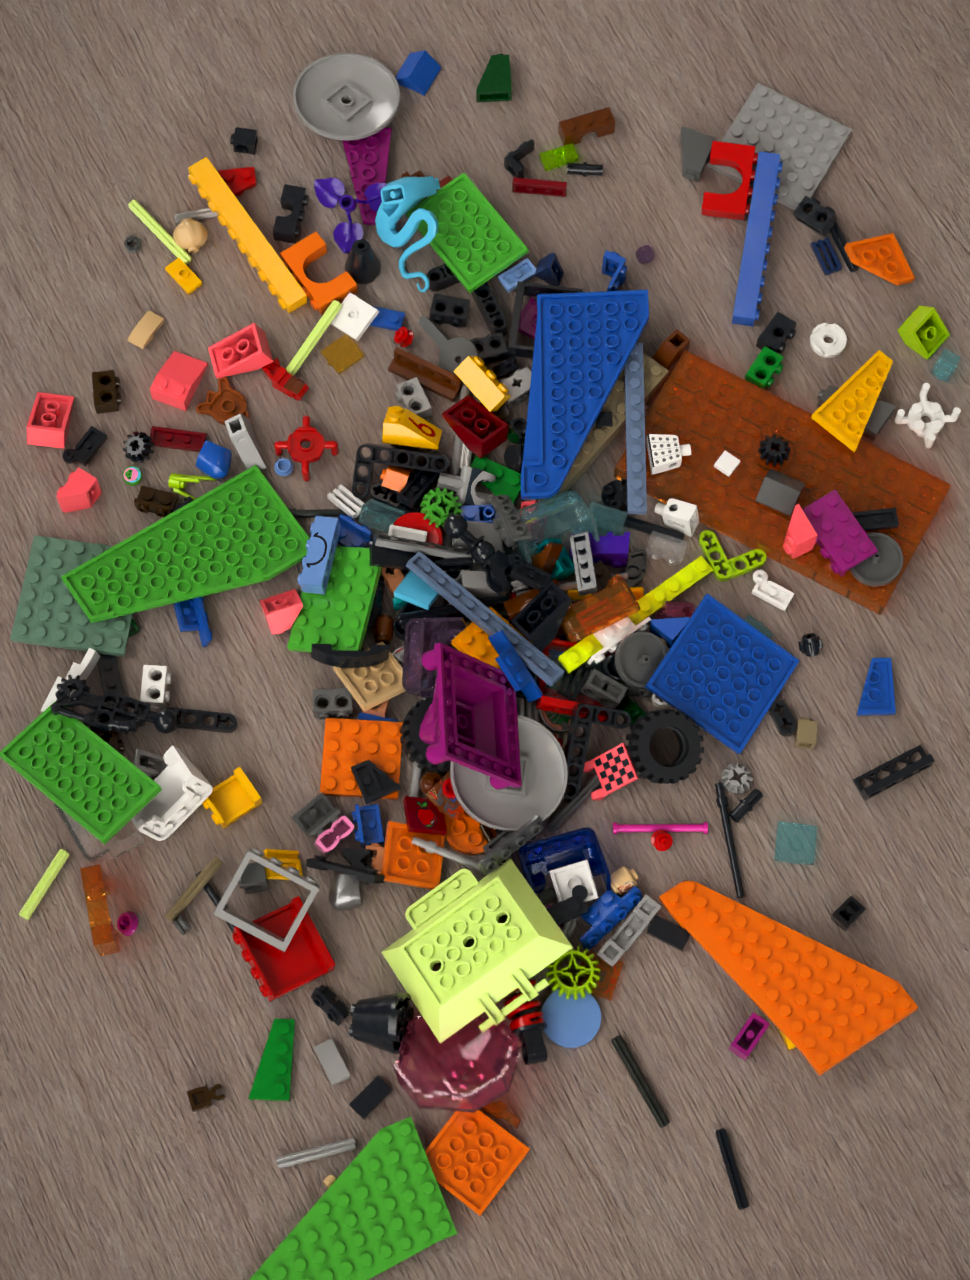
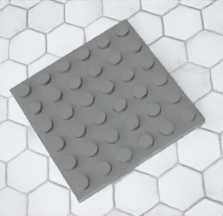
(785, 127)

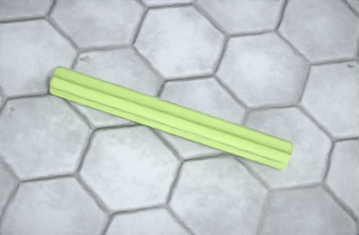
(159, 231)
(313, 337)

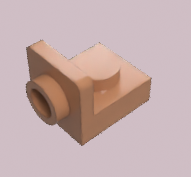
(377, 860)

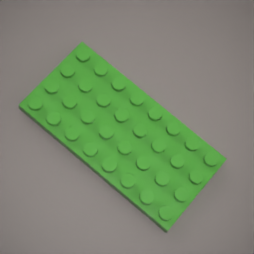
(80, 773)

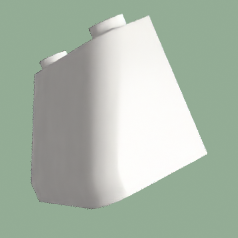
(180, 796)

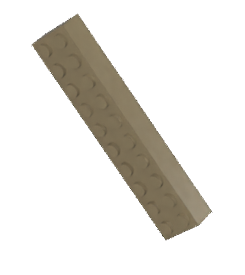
(601, 437)

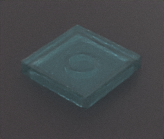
(795, 843)

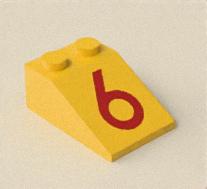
(409, 429)

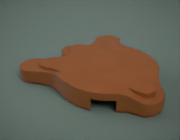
(224, 403)

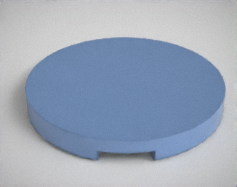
(571, 1021)

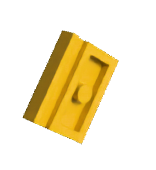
(287, 857)

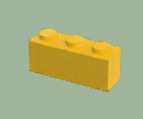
(482, 383)

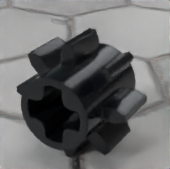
(810, 644)

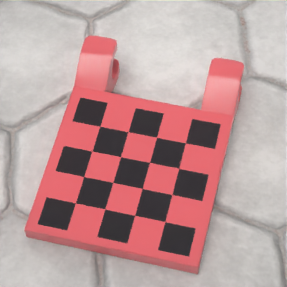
(613, 770)

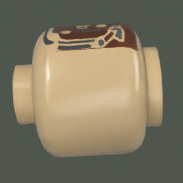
(623, 880)

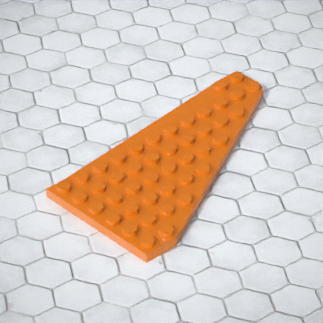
(805, 988)

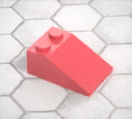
(241, 352)
(178, 380)
(50, 420)

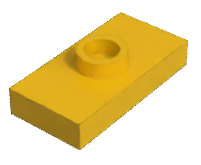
(183, 276)

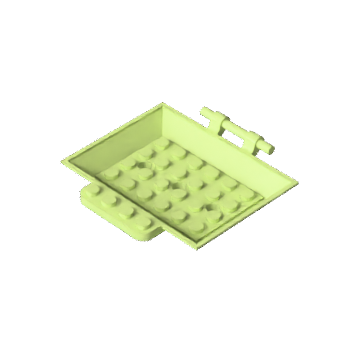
(490, 969)

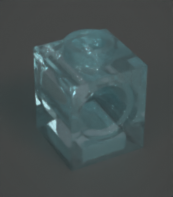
(945, 365)

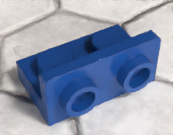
(352, 533)

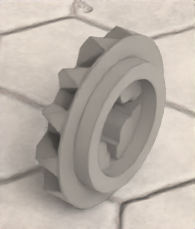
(735, 786)

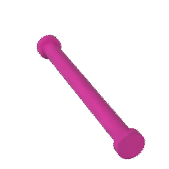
(654, 827)

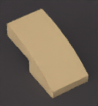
(145, 329)

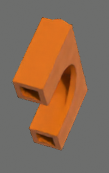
(320, 294)

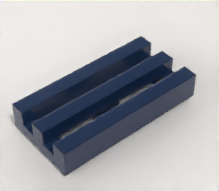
(821, 243)

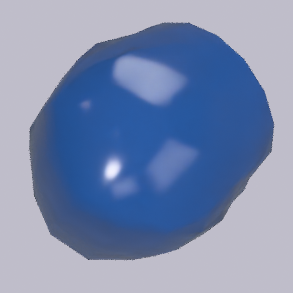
(214, 460)

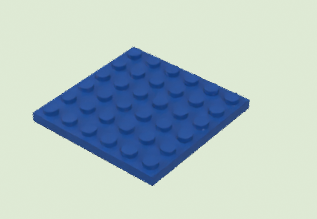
(722, 673)

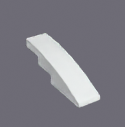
(83, 670)

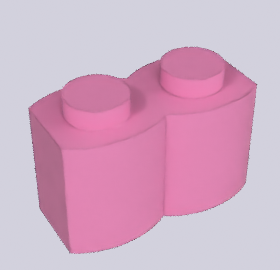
(329, 838)

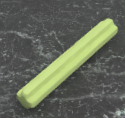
(44, 884)

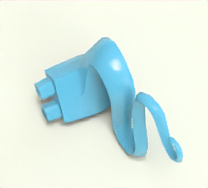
(398, 199)

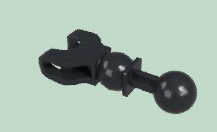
(482, 552)

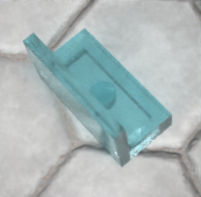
(379, 515)

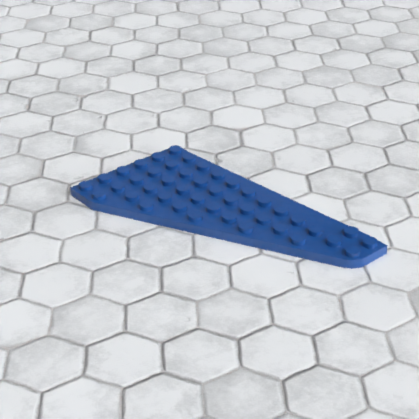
(575, 364)

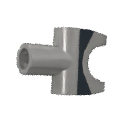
(465, 484)

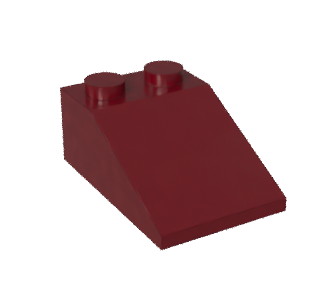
(476, 426)

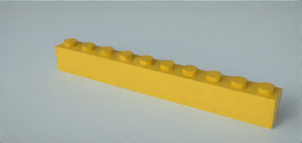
(247, 235)

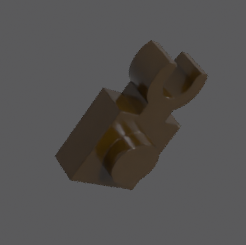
(201, 1097)

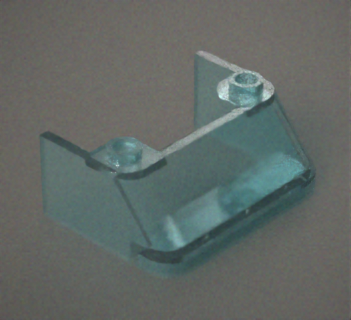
(554, 517)

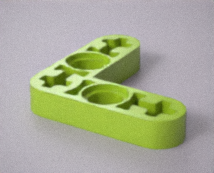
(729, 565)

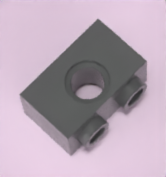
(253, 879)

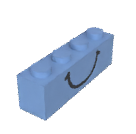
(319, 555)

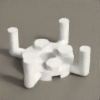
(929, 409)

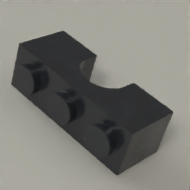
(287, 228)

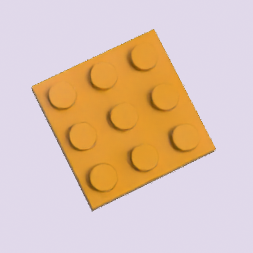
(476, 644)

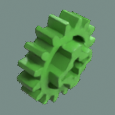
(441, 506)

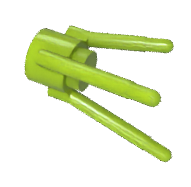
(179, 481)

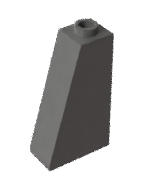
(879, 417)

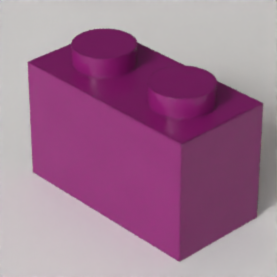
(749, 1036)

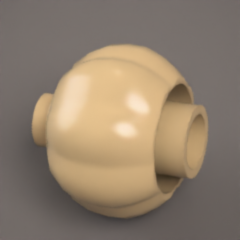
(190, 235)

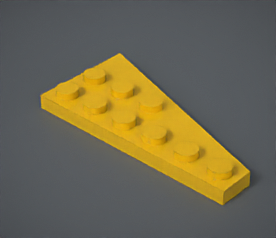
(852, 404)

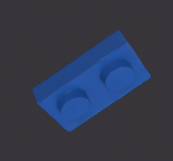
(369, 825)

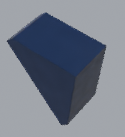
(550, 270)

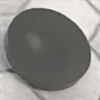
(883, 566)
(639, 657)

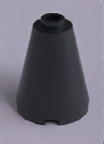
(362, 262)

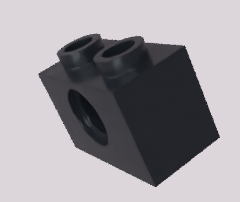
(778, 325)

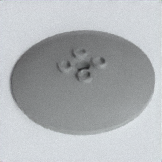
(342, 77)
(542, 788)

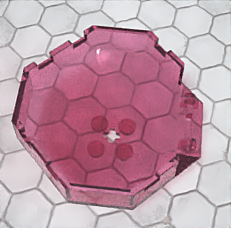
(434, 1071)

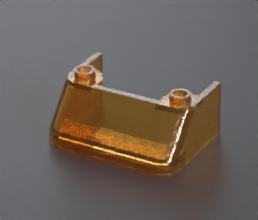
(599, 610)

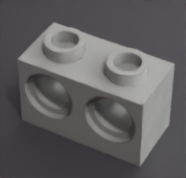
(417, 399)

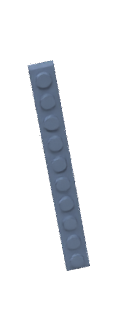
(635, 432)
(483, 616)

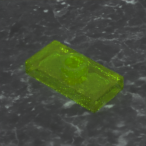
(558, 157)

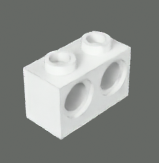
(150, 686)

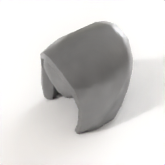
(345, 892)

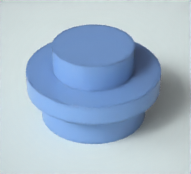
(283, 467)

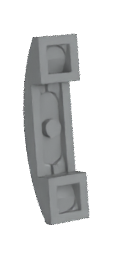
(629, 931)

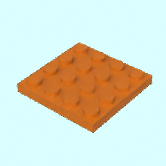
(354, 742)
(474, 1158)

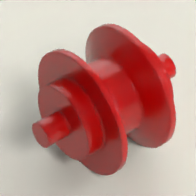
(403, 337)
(661, 840)

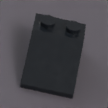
(543, 615)

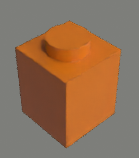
(394, 478)

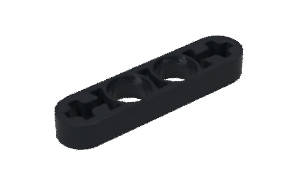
(200, 716)

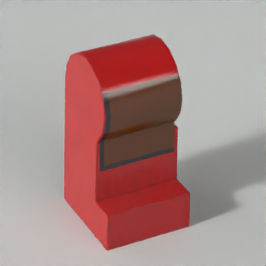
(289, 384)

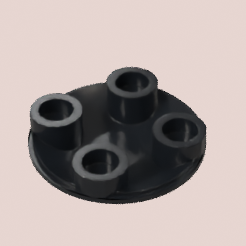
(615, 494)

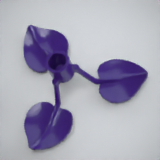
(331, 191)

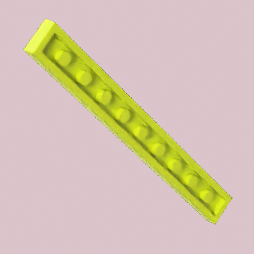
(649, 605)

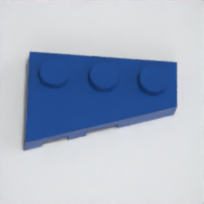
(878, 689)

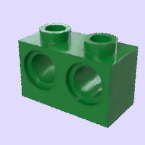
(761, 368)

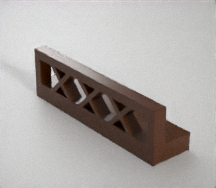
(429, 375)

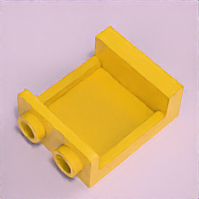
(232, 799)

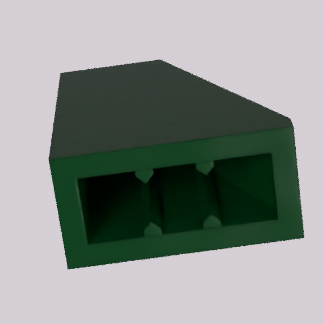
(496, 80)

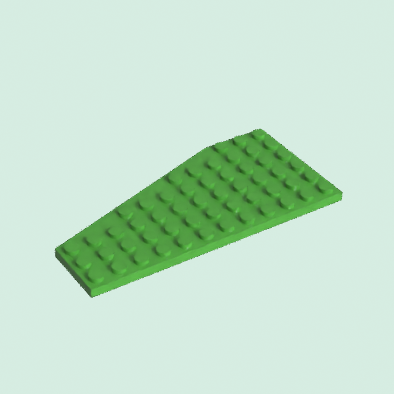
(206, 547)

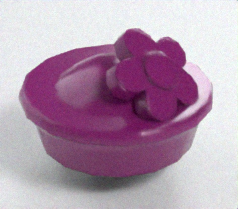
(127, 923)

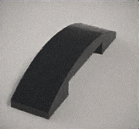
(350, 659)

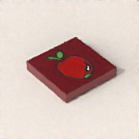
(423, 816)

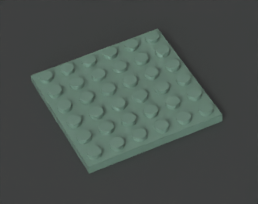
(50, 613)

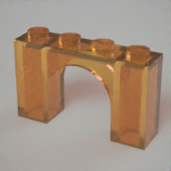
(96, 892)

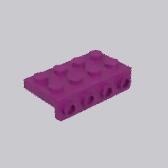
(839, 533)

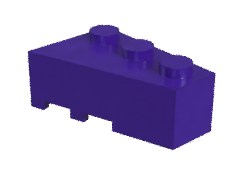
(610, 549)

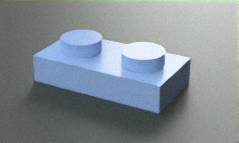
(521, 272)

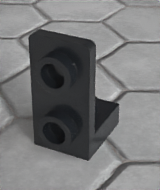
(512, 159)

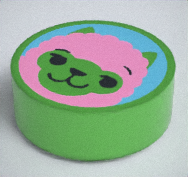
(132, 476)

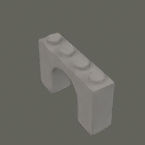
(475, 581)

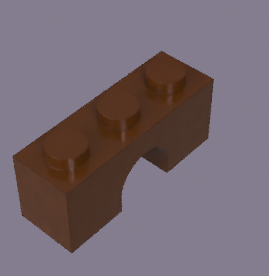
(575, 128)

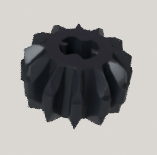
(132, 444)
(770, 446)

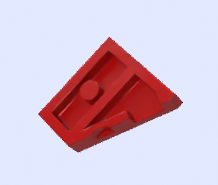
(239, 179)

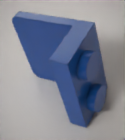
(615, 267)

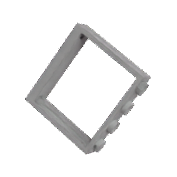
(252, 928)

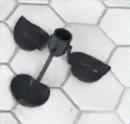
(514, 454)

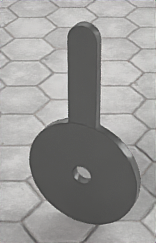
(449, 348)

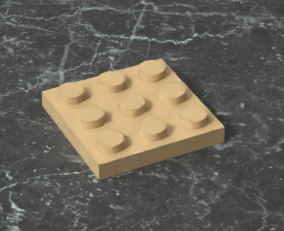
(373, 683)

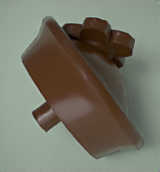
(428, 781)

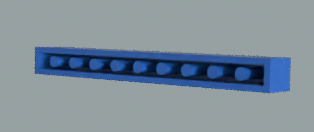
(756, 239)

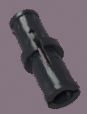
(585, 169)

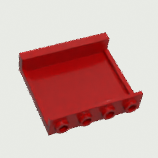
(288, 970)

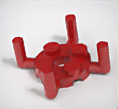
(305, 455)

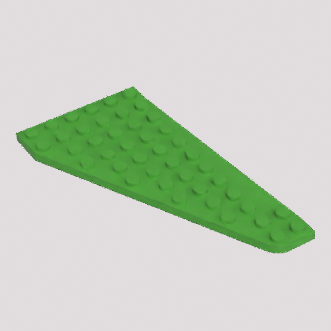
(369, 1217)

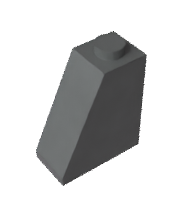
(695, 152)

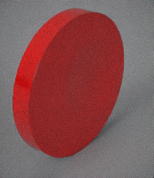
(416, 521)

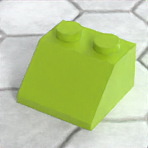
(924, 331)

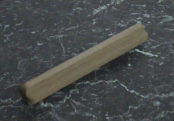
(194, 888)

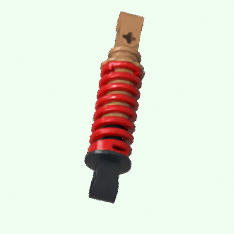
(526, 1026)

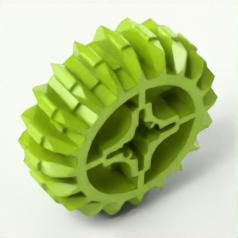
(580, 972)

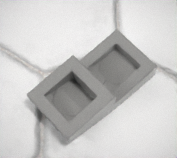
(332, 1062)

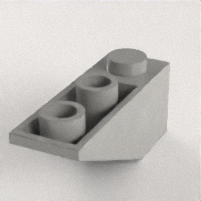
(245, 441)

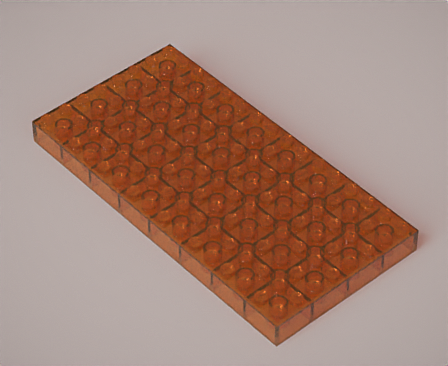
(729, 414)

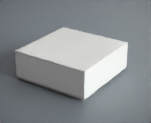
(727, 463)

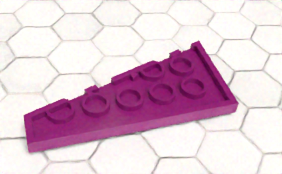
(367, 166)

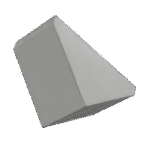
(149, 763)

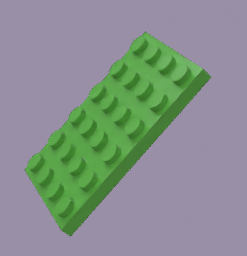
(470, 233)
(344, 610)

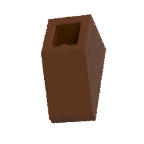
(671, 349)

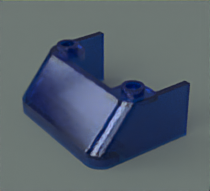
(559, 851)

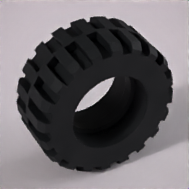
(412, 740)
(689, 746)

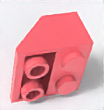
(79, 492)

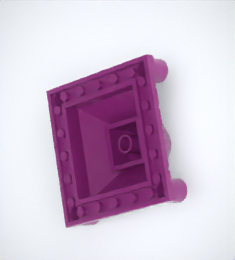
(472, 717)

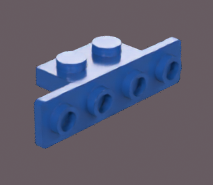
(192, 617)
(514, 667)
(606, 914)

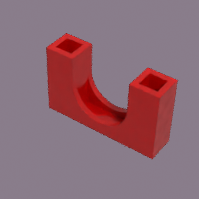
(734, 204)

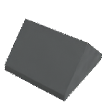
(780, 492)

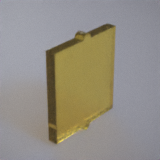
(342, 354)

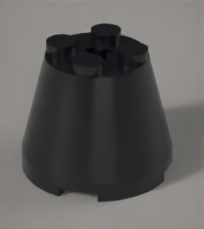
(381, 1021)

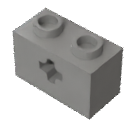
(522, 379)

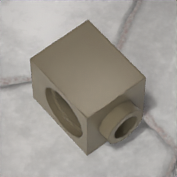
(806, 733)

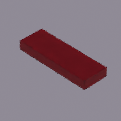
(539, 187)
(178, 439)

